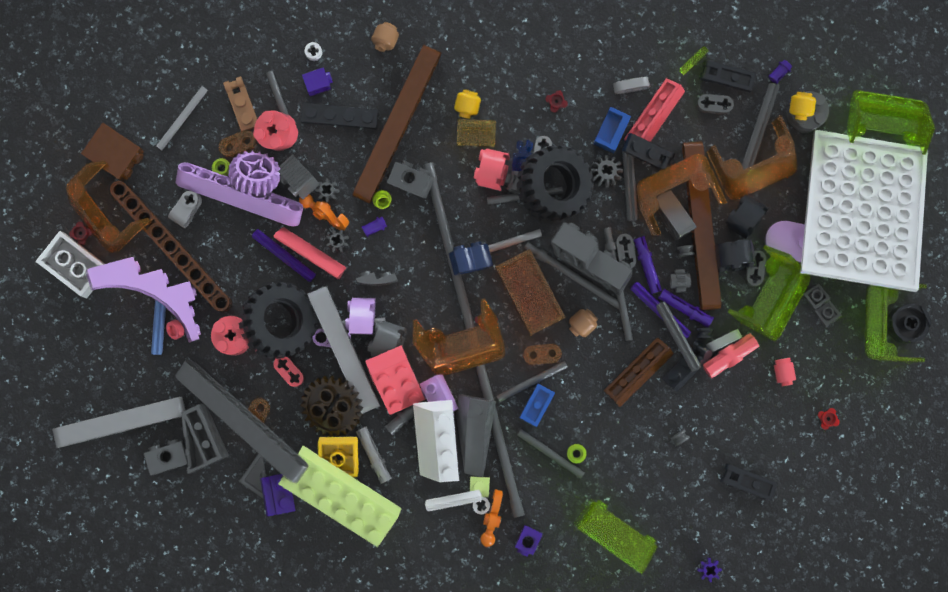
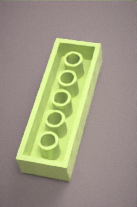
(343, 498)

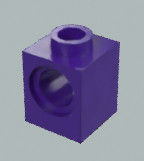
(317, 81)
(528, 531)

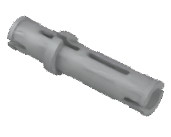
(373, 455)

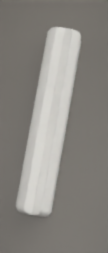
(453, 500)

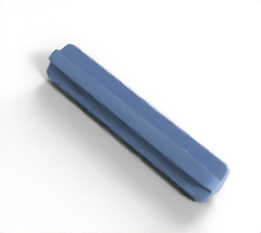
(158, 329)

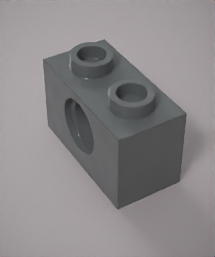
(400, 178)
(155, 459)

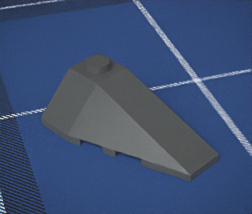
(474, 431)

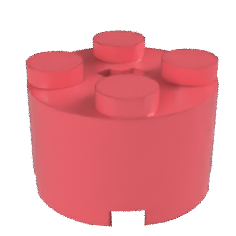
(265, 130)
(492, 169)
(220, 333)

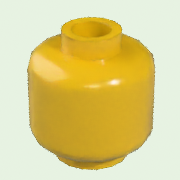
(467, 103)
(802, 105)

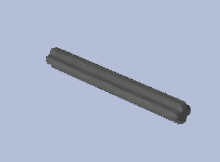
(760, 125)

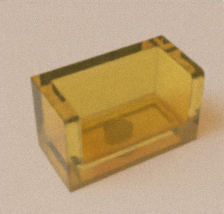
(476, 132)

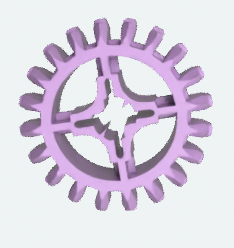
(254, 173)

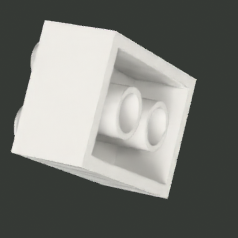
(69, 263)

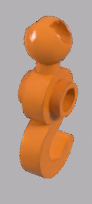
(323, 210)
(492, 520)

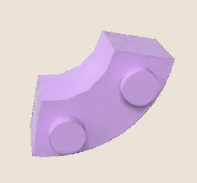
(361, 316)

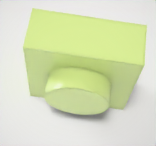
(481, 484)

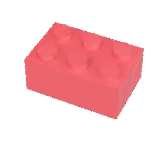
(395, 380)

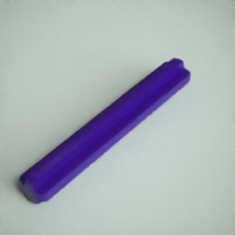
(283, 255)
(652, 302)

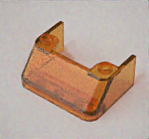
(692, 168)
(746, 181)
(92, 216)
(461, 349)

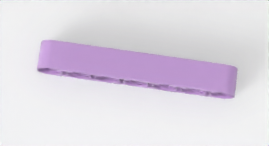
(220, 188)

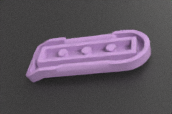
(787, 238)

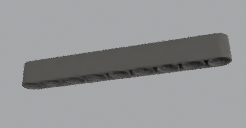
(242, 421)

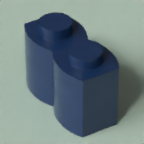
(470, 259)

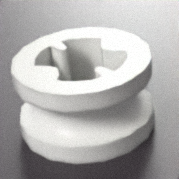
(318, 55)
(487, 504)

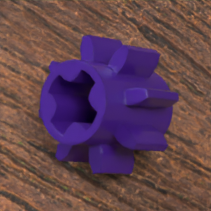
(715, 569)

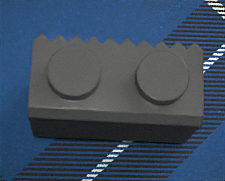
(298, 177)

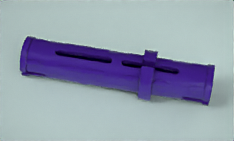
(647, 265)
(686, 308)

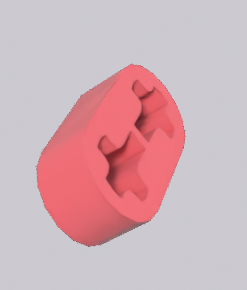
(285, 374)

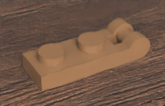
(241, 104)

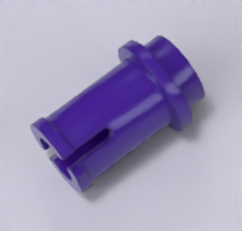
(783, 68)
(374, 226)

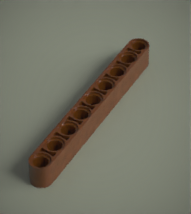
(396, 124)
(702, 238)
(163, 241)

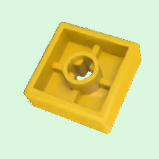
(346, 447)

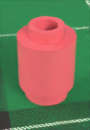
(784, 371)

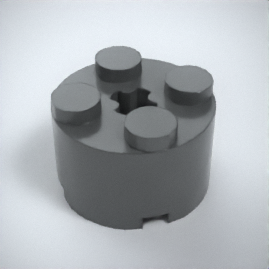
(814, 122)
(387, 338)

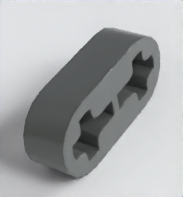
(716, 99)
(630, 249)
(760, 270)

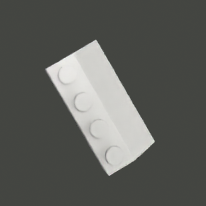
(436, 440)

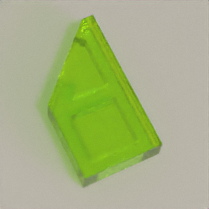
(694, 60)

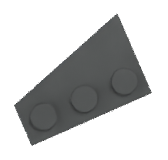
(202, 438)

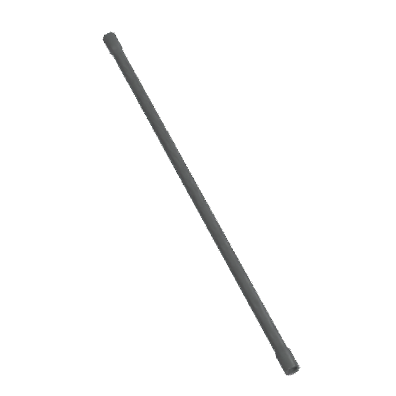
(515, 500)

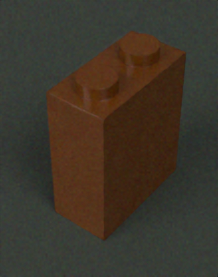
(115, 150)

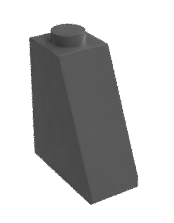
(674, 215)

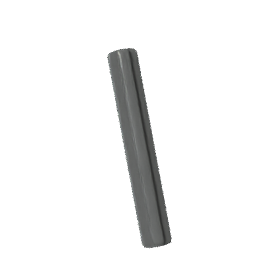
(630, 188)
(678, 336)

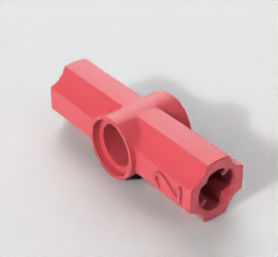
(730, 355)

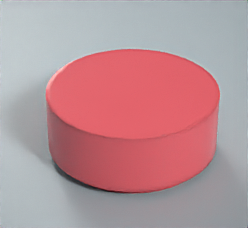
(175, 329)

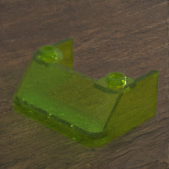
(890, 115)
(777, 297)
(876, 325)
(616, 535)

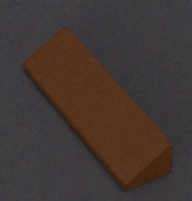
(638, 372)

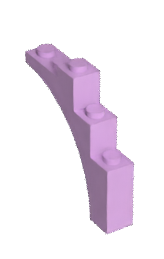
(154, 284)

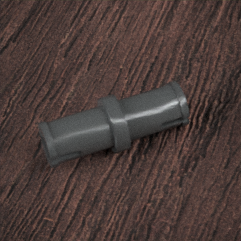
(401, 419)

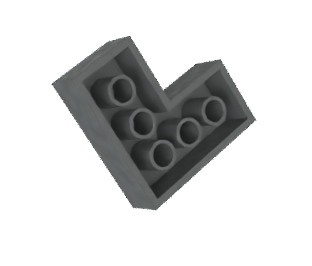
(584, 255)

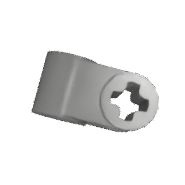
(184, 211)

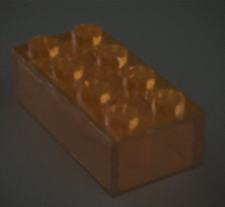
(530, 292)

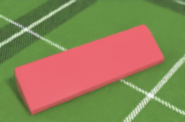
(657, 110)
(310, 252)

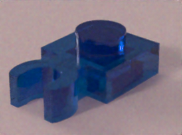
(524, 152)

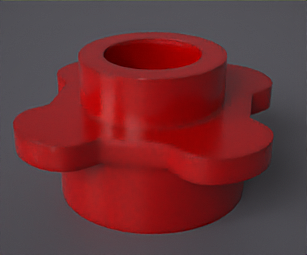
(833, 418)

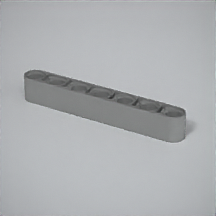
(343, 347)
(118, 422)

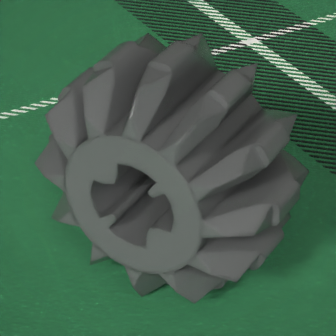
(608, 164)

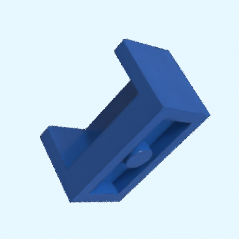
(612, 130)
(537, 405)

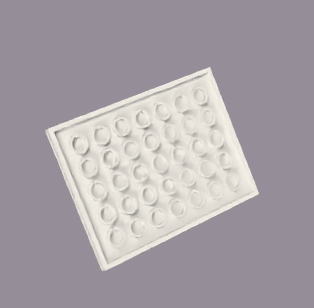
(864, 211)

